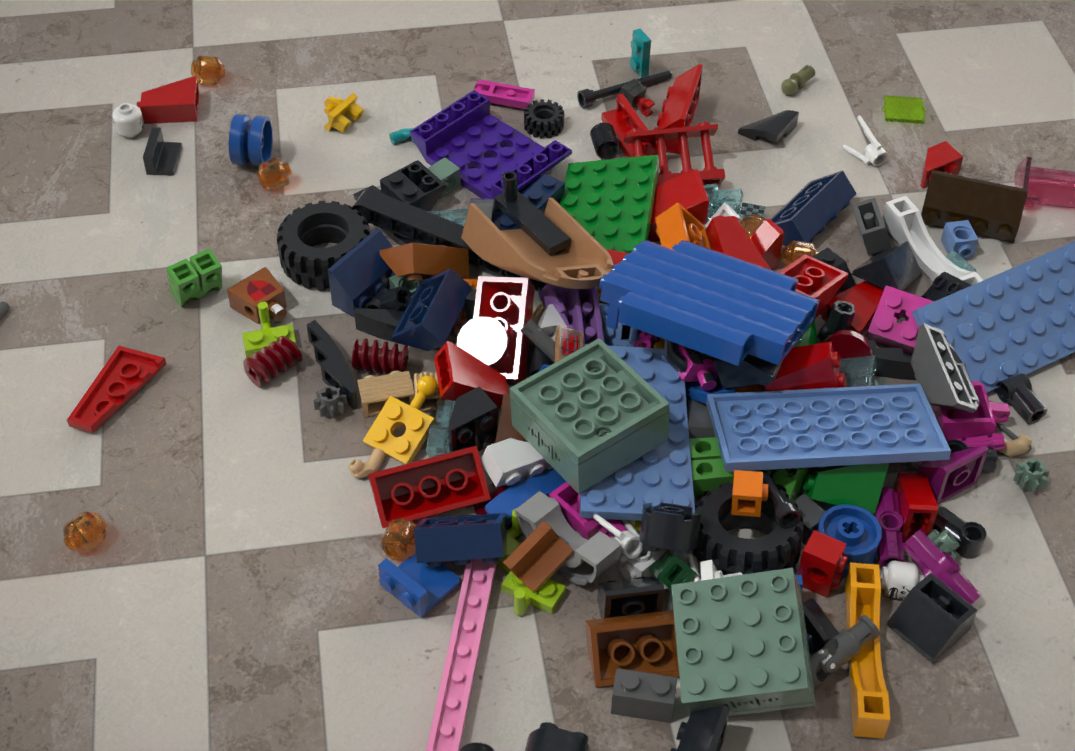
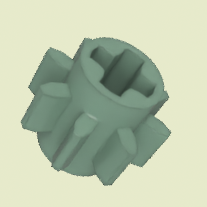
(1031, 475)
(945, 542)

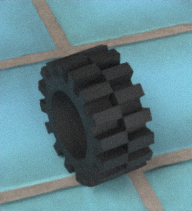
(543, 118)

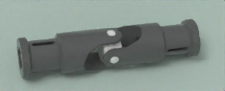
(841, 649)

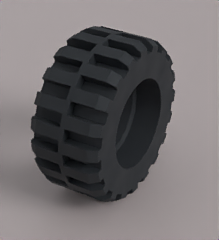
(314, 226)
(734, 554)

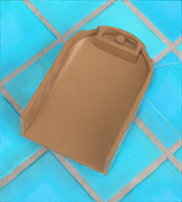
(514, 251)

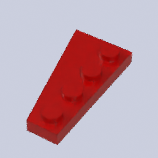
(115, 384)

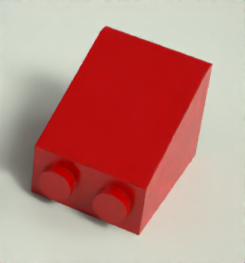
(685, 190)
(809, 368)

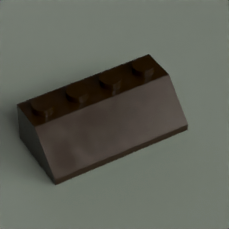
(988, 206)

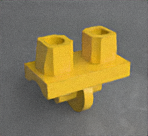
(338, 111)

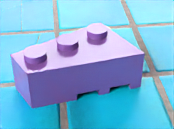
(577, 308)

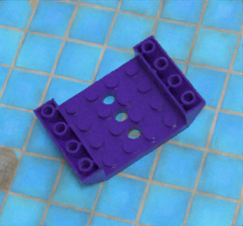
(479, 140)

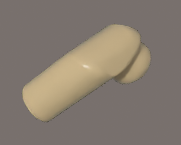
(1017, 446)
(362, 470)

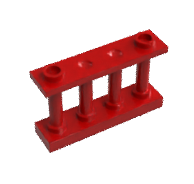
(710, 173)

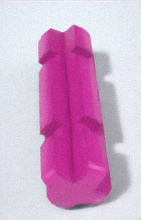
(996, 441)

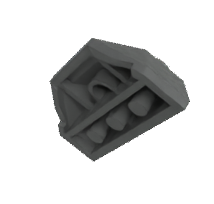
(942, 372)

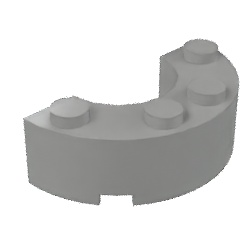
(590, 556)

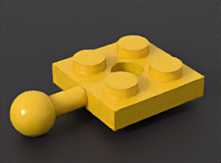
(399, 413)

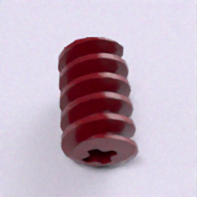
(379, 358)
(270, 359)

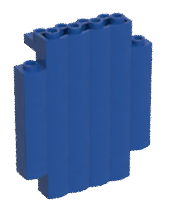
(707, 302)

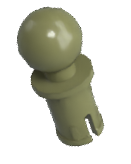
(797, 80)

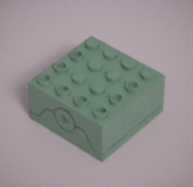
(589, 415)
(743, 643)

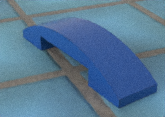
(522, 491)

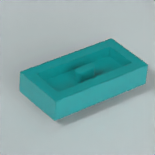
(640, 52)

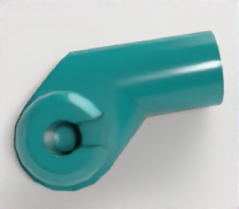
(400, 135)

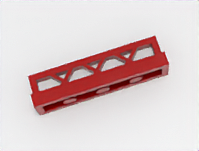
(623, 120)

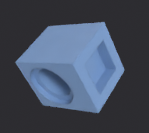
(960, 238)

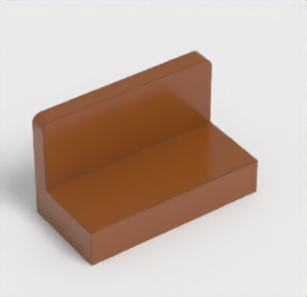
(538, 557)

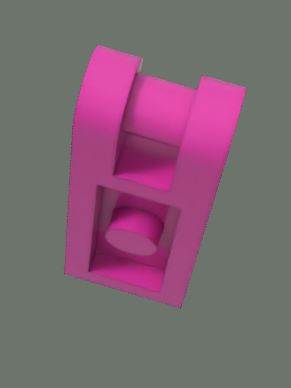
(505, 94)

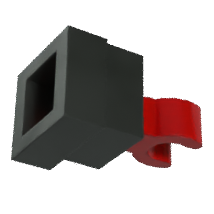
(635, 95)

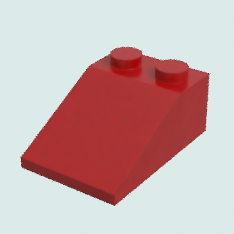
(816, 279)

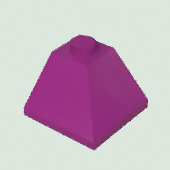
(955, 474)

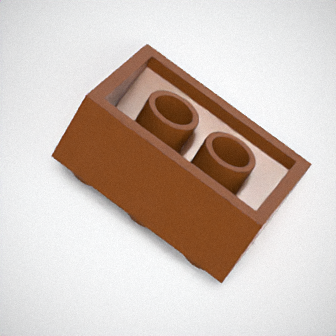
(425, 260)
(632, 643)

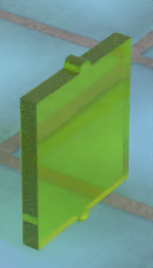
(904, 109)

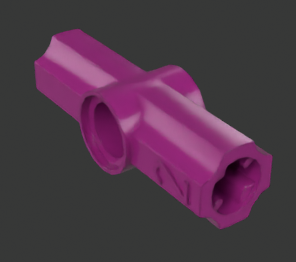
(891, 525)
(940, 564)

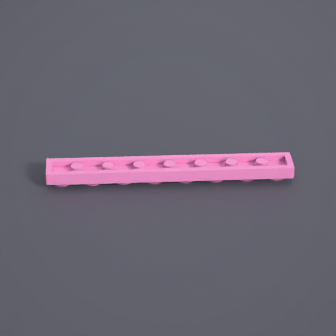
(462, 657)

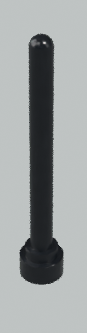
(588, 97)
(785, 512)

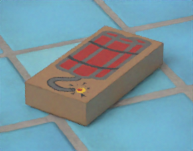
(567, 342)

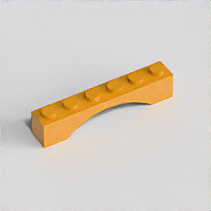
(867, 684)

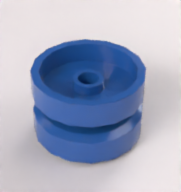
(250, 139)
(856, 529)

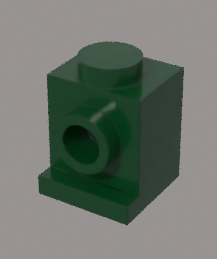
(672, 570)

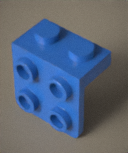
(416, 584)

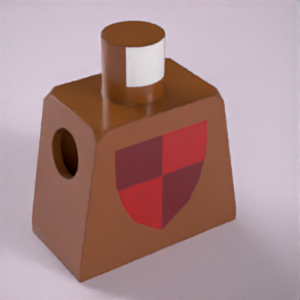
(255, 289)

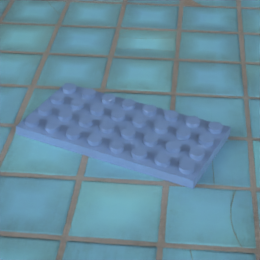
(1011, 319)
(826, 427)
(662, 473)

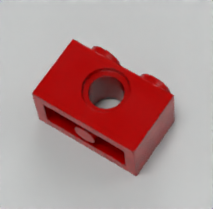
(822, 563)

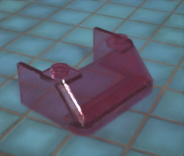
(1045, 185)

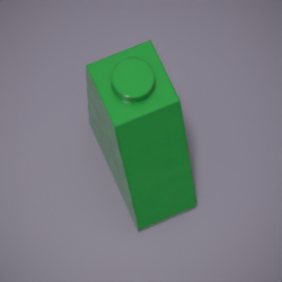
(847, 484)

